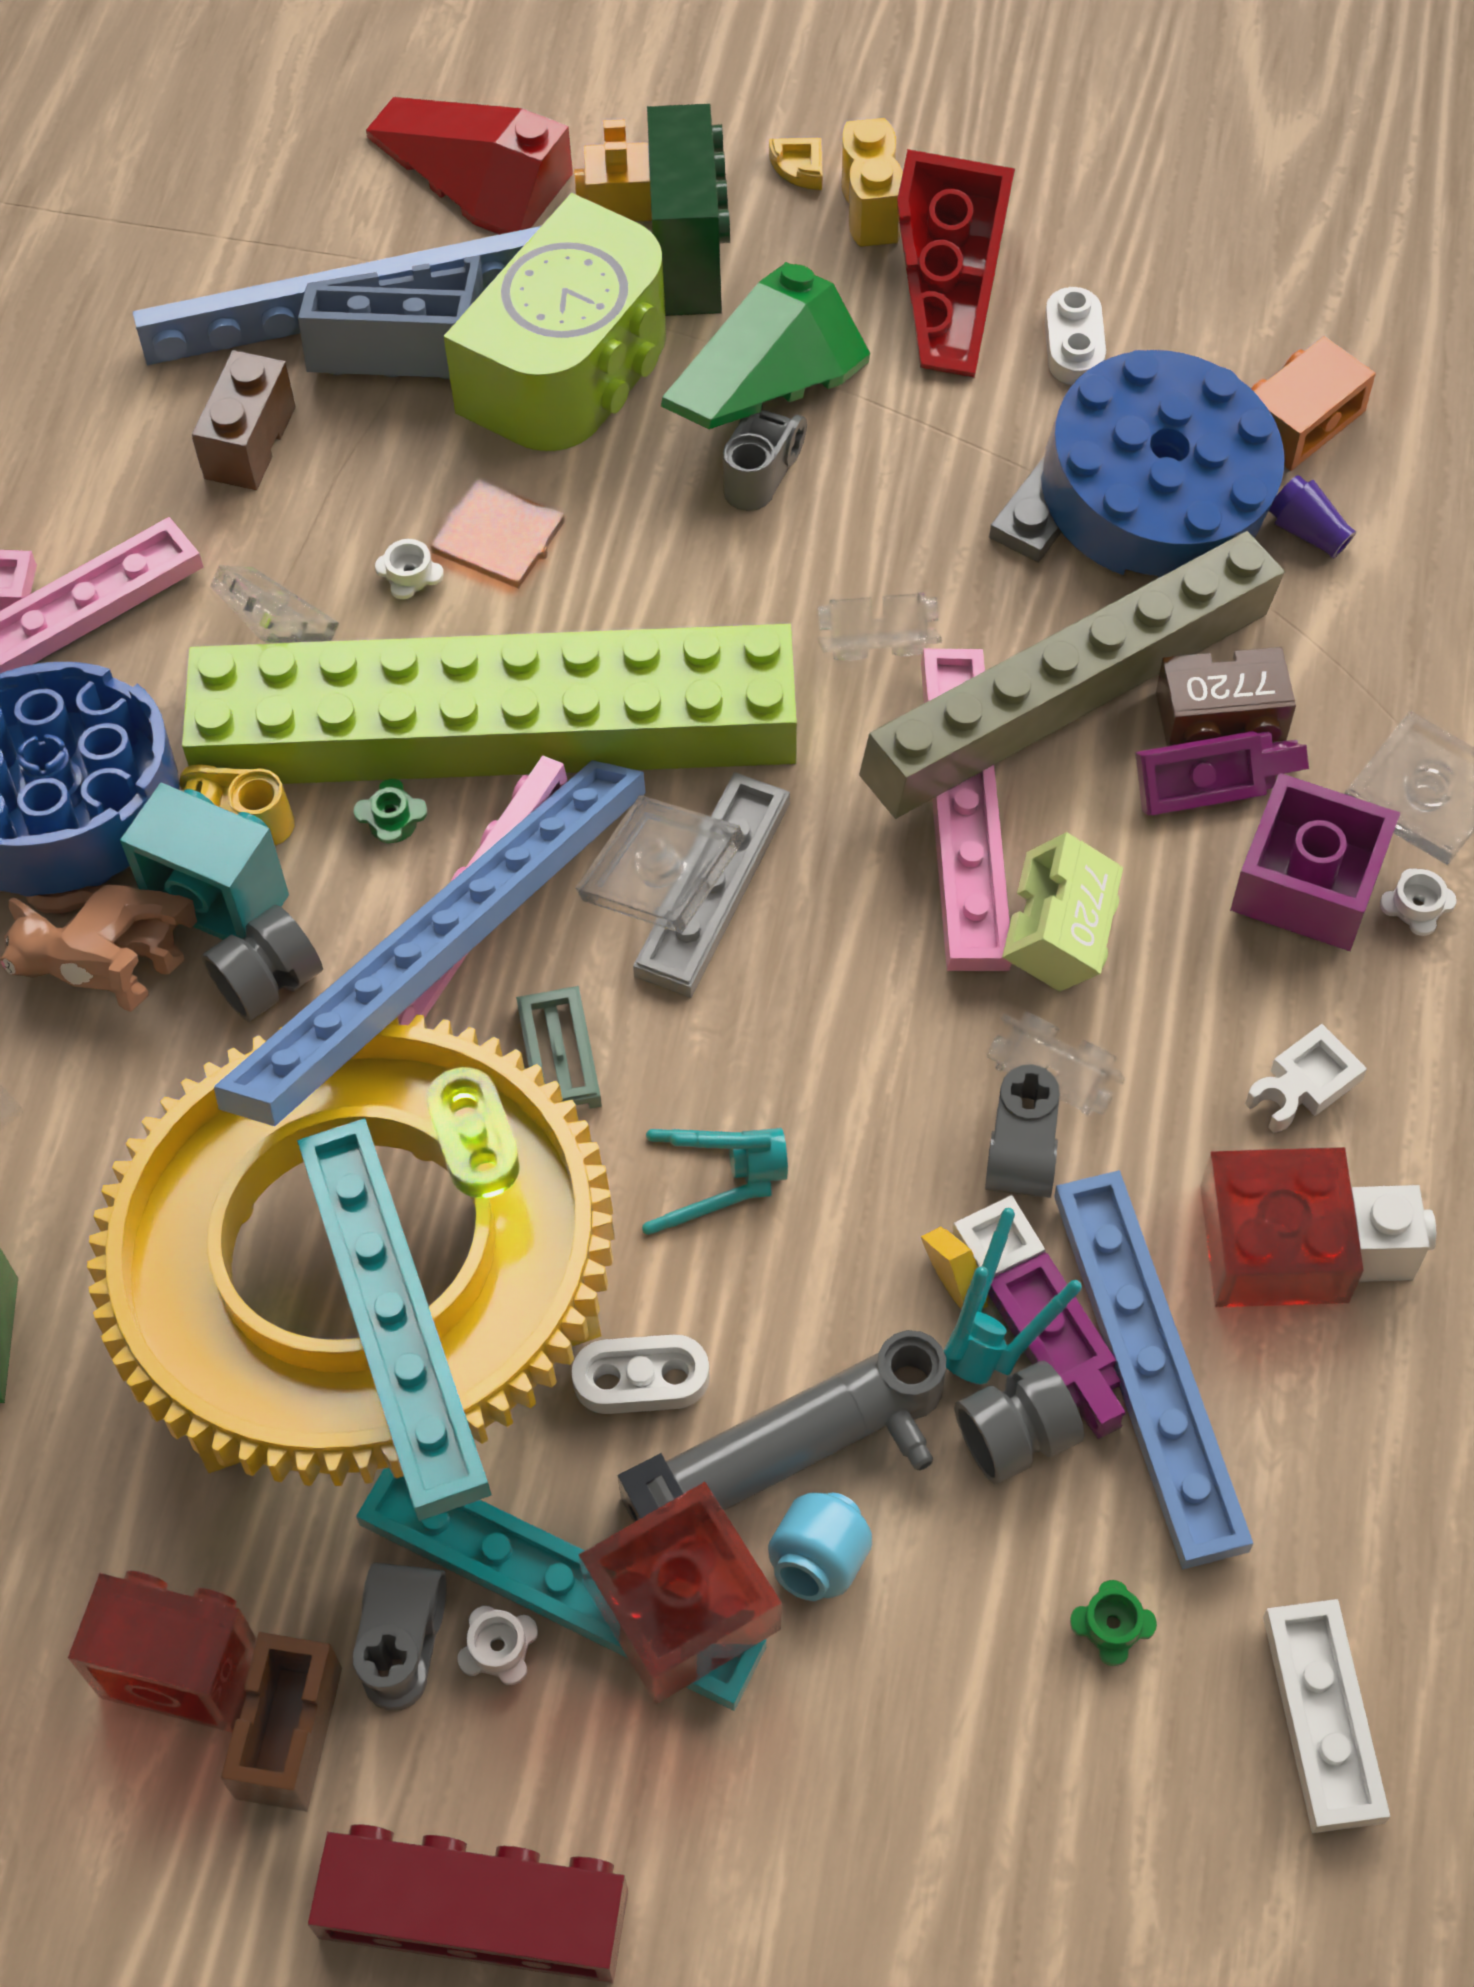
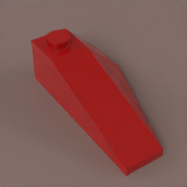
(485, 158)
(951, 244)

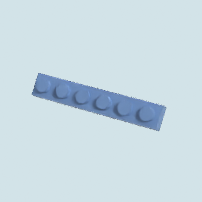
(1153, 1371)

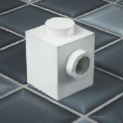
(1392, 1231)

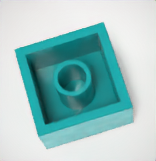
(207, 855)

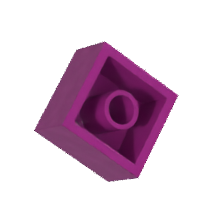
(1314, 861)

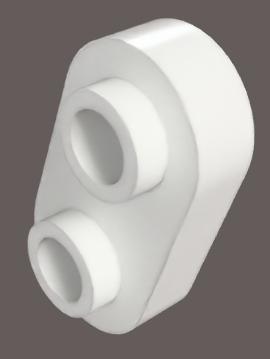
(1073, 333)
(641, 1368)

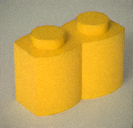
(871, 181)

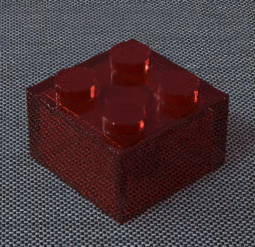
(1281, 1227)
(680, 1592)
(165, 1649)

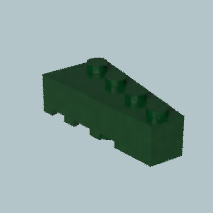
(688, 205)

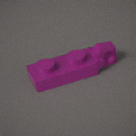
(1214, 770)
(1067, 1344)

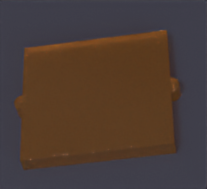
(497, 533)

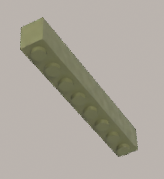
(1068, 674)

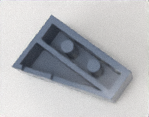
(386, 324)

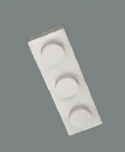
(1325, 1716)

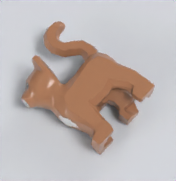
(101, 940)

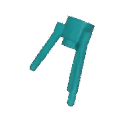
(753, 1155)
(977, 1339)

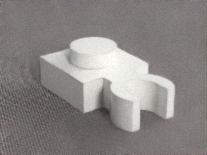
(1309, 1072)

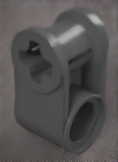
(760, 457)
(1024, 1139)
(398, 1621)

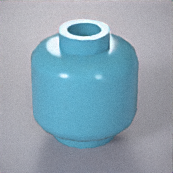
(819, 1546)

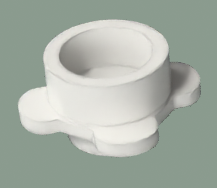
(405, 556)
(1421, 886)
(488, 1626)

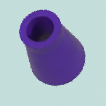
(1311, 516)

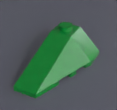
(773, 345)

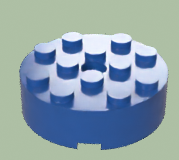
(1159, 461)
(73, 773)

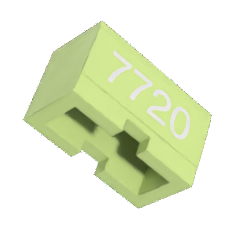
(1066, 912)

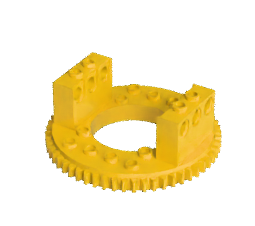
(308, 1401)

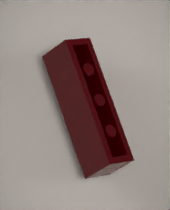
(469, 1903)

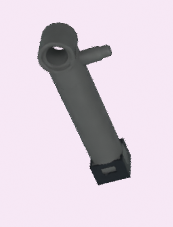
(802, 1430)

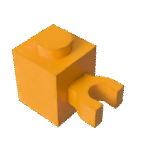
(617, 174)

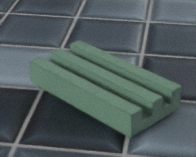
(549, 1001)

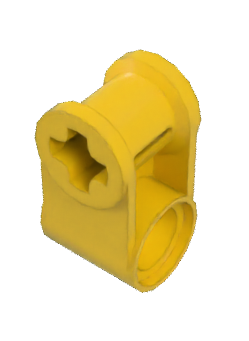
(244, 792)

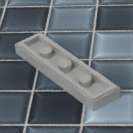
(680, 959)

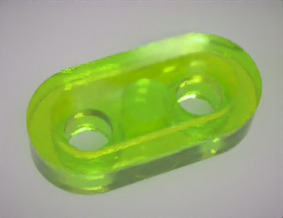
(475, 1136)

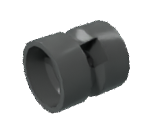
(267, 959)
(1024, 1419)

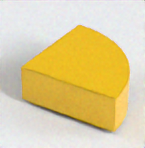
(798, 161)
(952, 1262)

